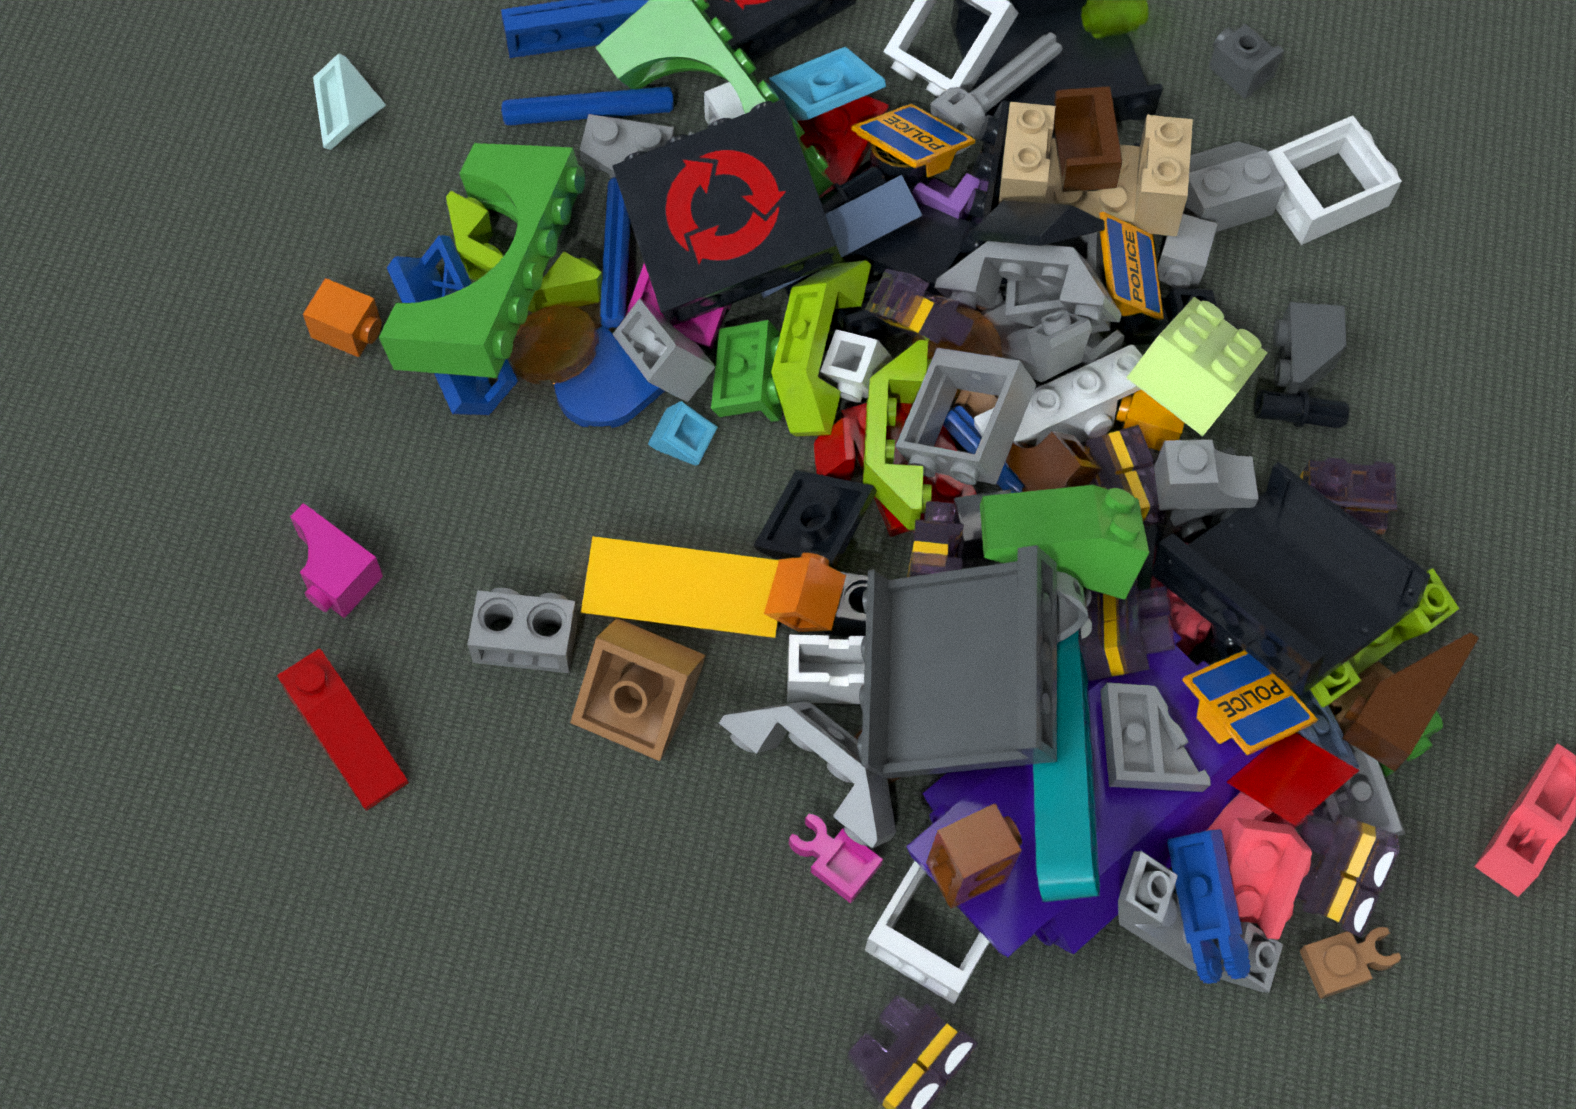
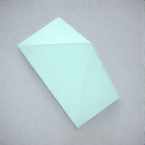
(343, 100)

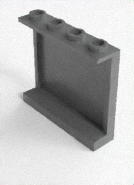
(960, 669)

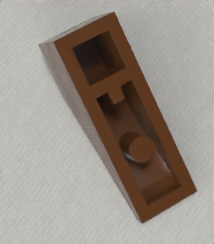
(1402, 705)

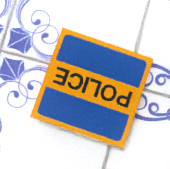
(915, 138)
(1130, 268)
(1246, 703)

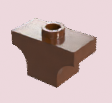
(1053, 463)

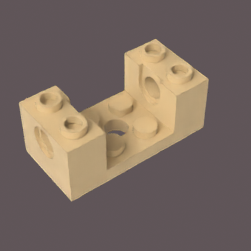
(1150, 182)

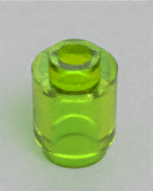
(1113, 16)

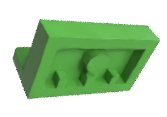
(744, 371)

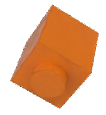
(342, 318)
(805, 593)

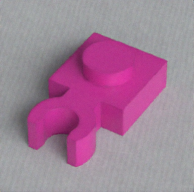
(840, 861)

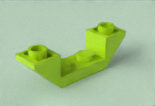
(566, 283)
(804, 397)
(897, 486)
(1433, 609)

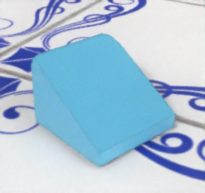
(683, 434)

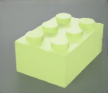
(1198, 364)

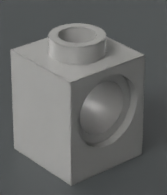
(1186, 254)

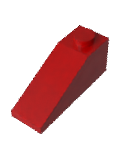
(342, 729)

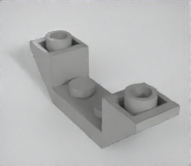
(979, 276)
(1045, 348)
(867, 806)
(1154, 914)

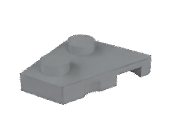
(612, 139)
(1145, 743)

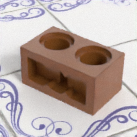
(974, 854)

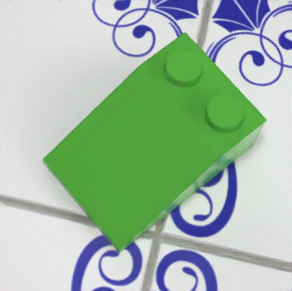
(1084, 529)

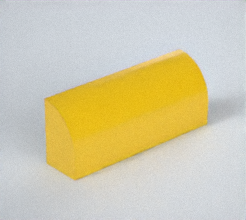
(679, 587)

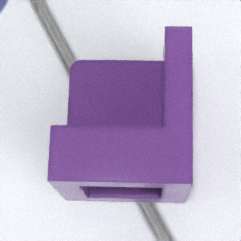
(946, 198)

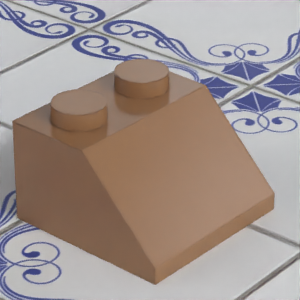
(636, 688)

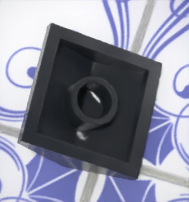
(1035, 223)
(815, 517)

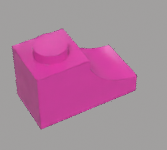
(337, 567)

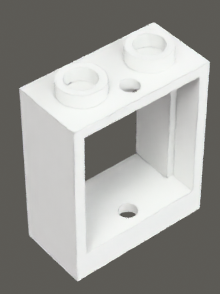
(1001, 18)
(1357, 148)
(914, 959)

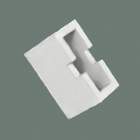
(824, 669)

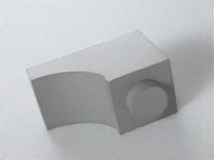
(663, 352)
(1200, 477)

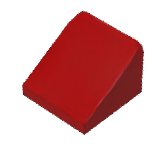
(836, 451)

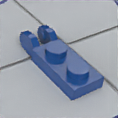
(1208, 905)

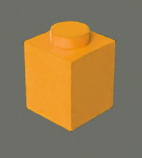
(1153, 419)

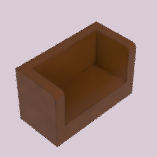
(1086, 139)

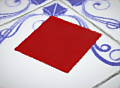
(1292, 777)

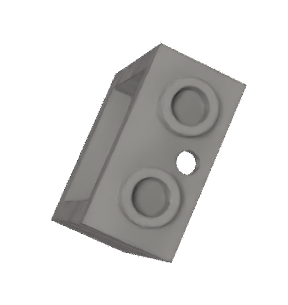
(973, 373)

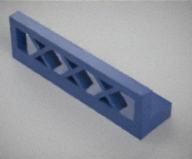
(564, 24)
(418, 282)

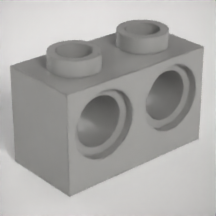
(520, 643)

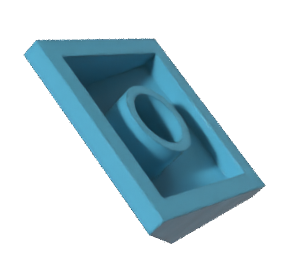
(825, 83)

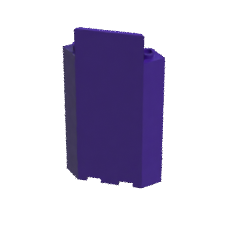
(1124, 818)

